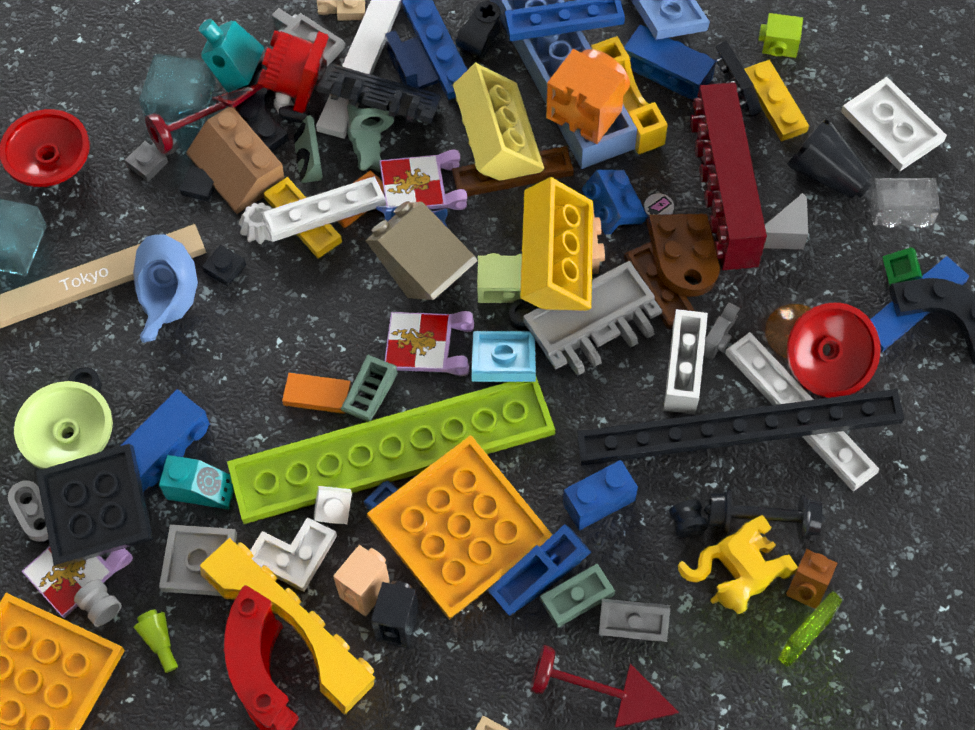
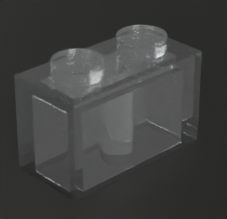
(904, 201)

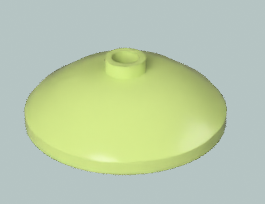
(53, 414)

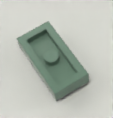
(577, 595)

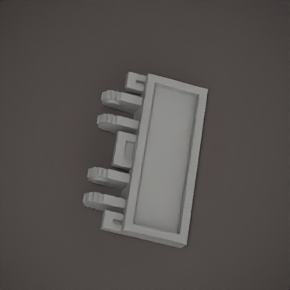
(614, 302)

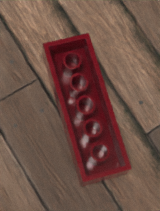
(728, 176)

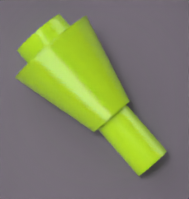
(154, 632)

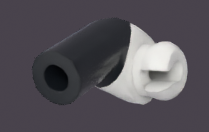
(285, 109)

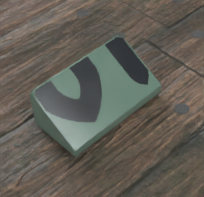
(307, 151)

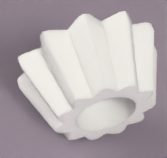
(252, 223)

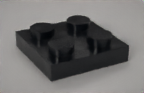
(734, 72)

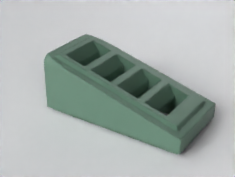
(378, 367)

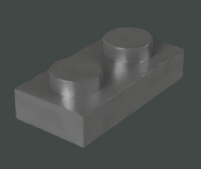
(634, 620)

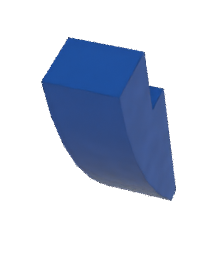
(539, 570)

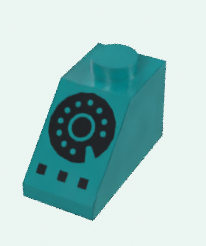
(196, 483)

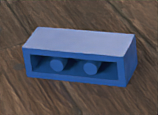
(669, 63)
(166, 433)

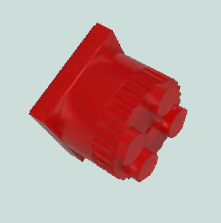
(293, 66)

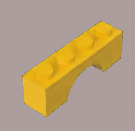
(646, 117)

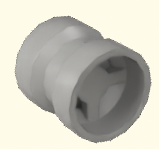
(97, 602)

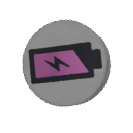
(658, 204)

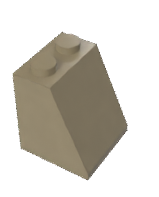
(419, 251)

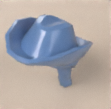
(163, 282)

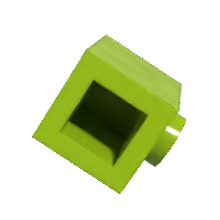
(781, 35)

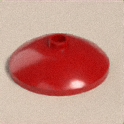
(44, 136)
(852, 352)

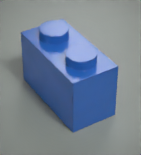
(599, 495)

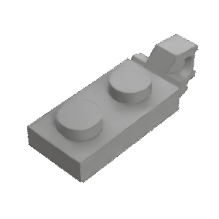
(307, 29)

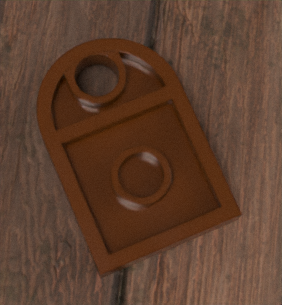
(682, 249)

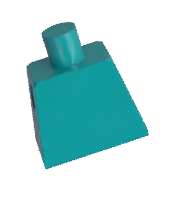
(230, 53)

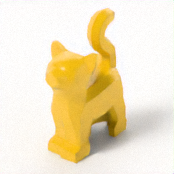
(742, 558)

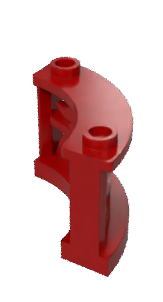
(248, 653)

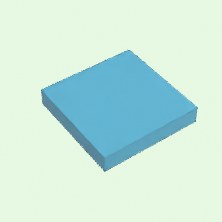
(503, 356)

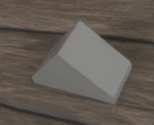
(789, 226)

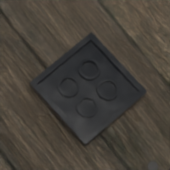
(94, 505)

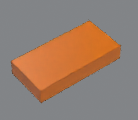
(315, 392)

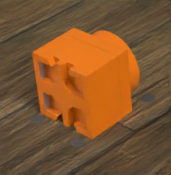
(587, 93)

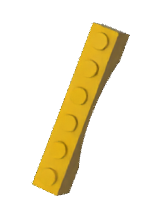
(340, 674)

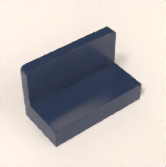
(410, 61)

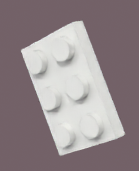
(893, 123)

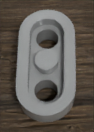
(29, 514)

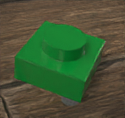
(902, 266)

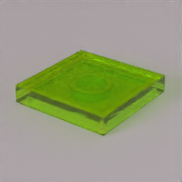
(810, 629)

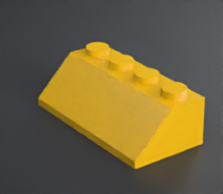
(557, 247)

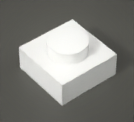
(332, 505)

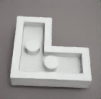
(300, 560)

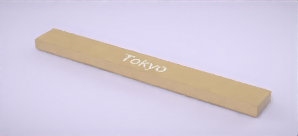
(82, 280)

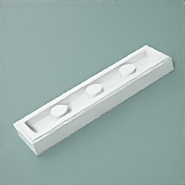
(323, 208)

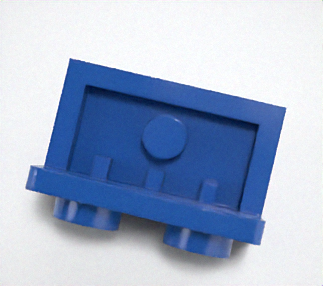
(614, 199)

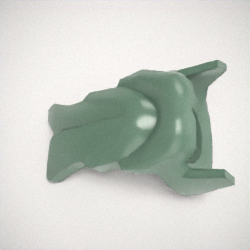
(366, 134)

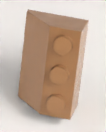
(235, 159)

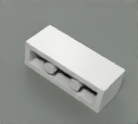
(685, 362)

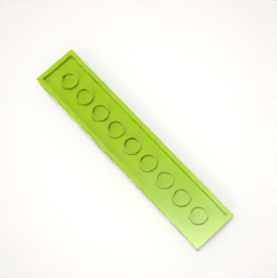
(387, 448)

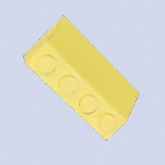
(496, 124)

